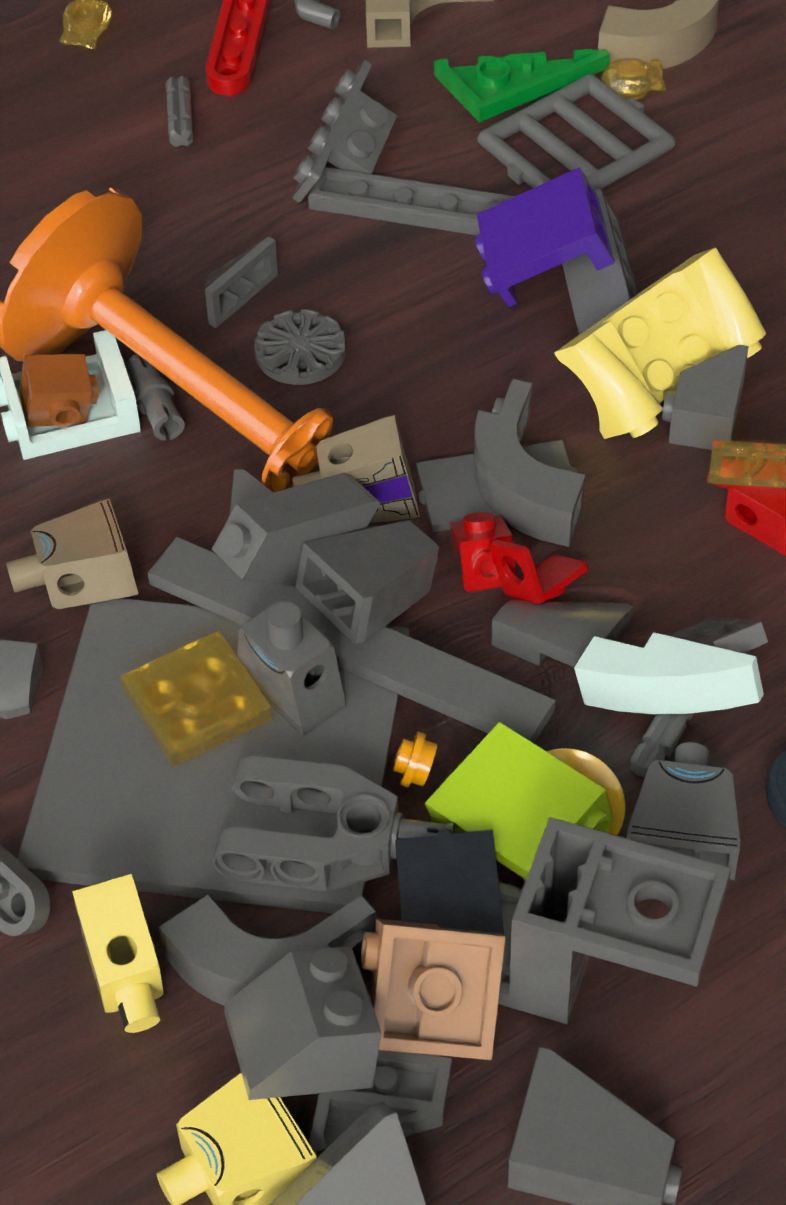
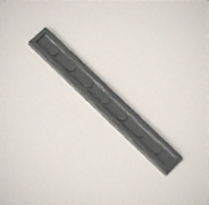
(384, 659)

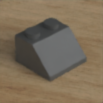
(305, 1026)

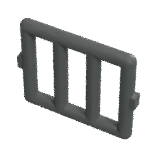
(561, 102)

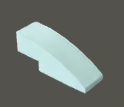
(666, 676)

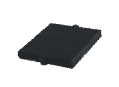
(450, 881)

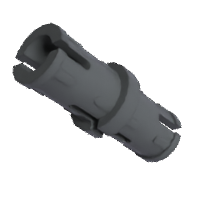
(154, 398)

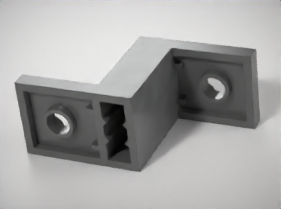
(583, 906)

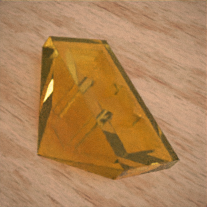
(748, 463)

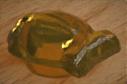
(85, 22)
(634, 77)

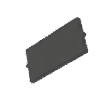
(451, 487)

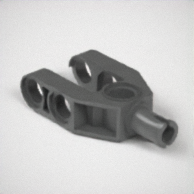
(329, 862)

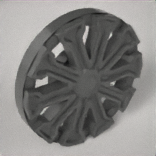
(300, 347)

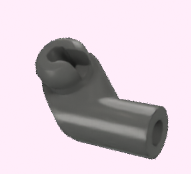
(318, 13)

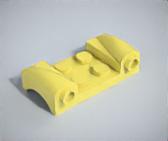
(656, 335)

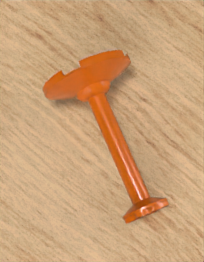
(75, 279)

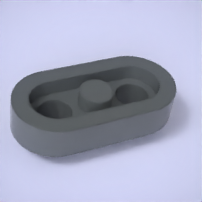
(22, 898)

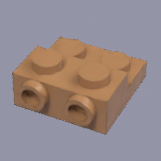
(434, 987)

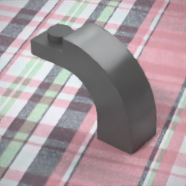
(513, 484)
(224, 959)

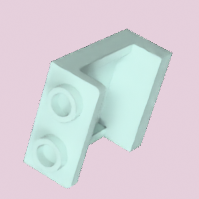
(109, 418)

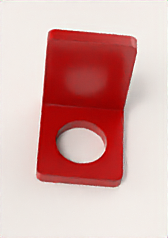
(538, 582)

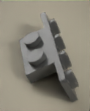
(352, 133)

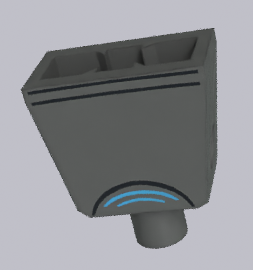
(280, 654)
(689, 808)

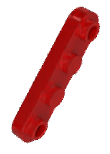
(236, 45)

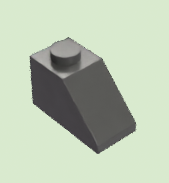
(707, 400)

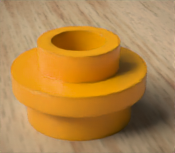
(414, 760)

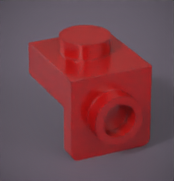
(472, 542)

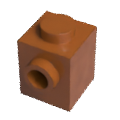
(56, 390)

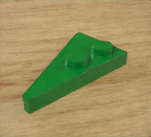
(515, 79)

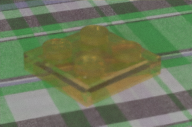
(196, 698)

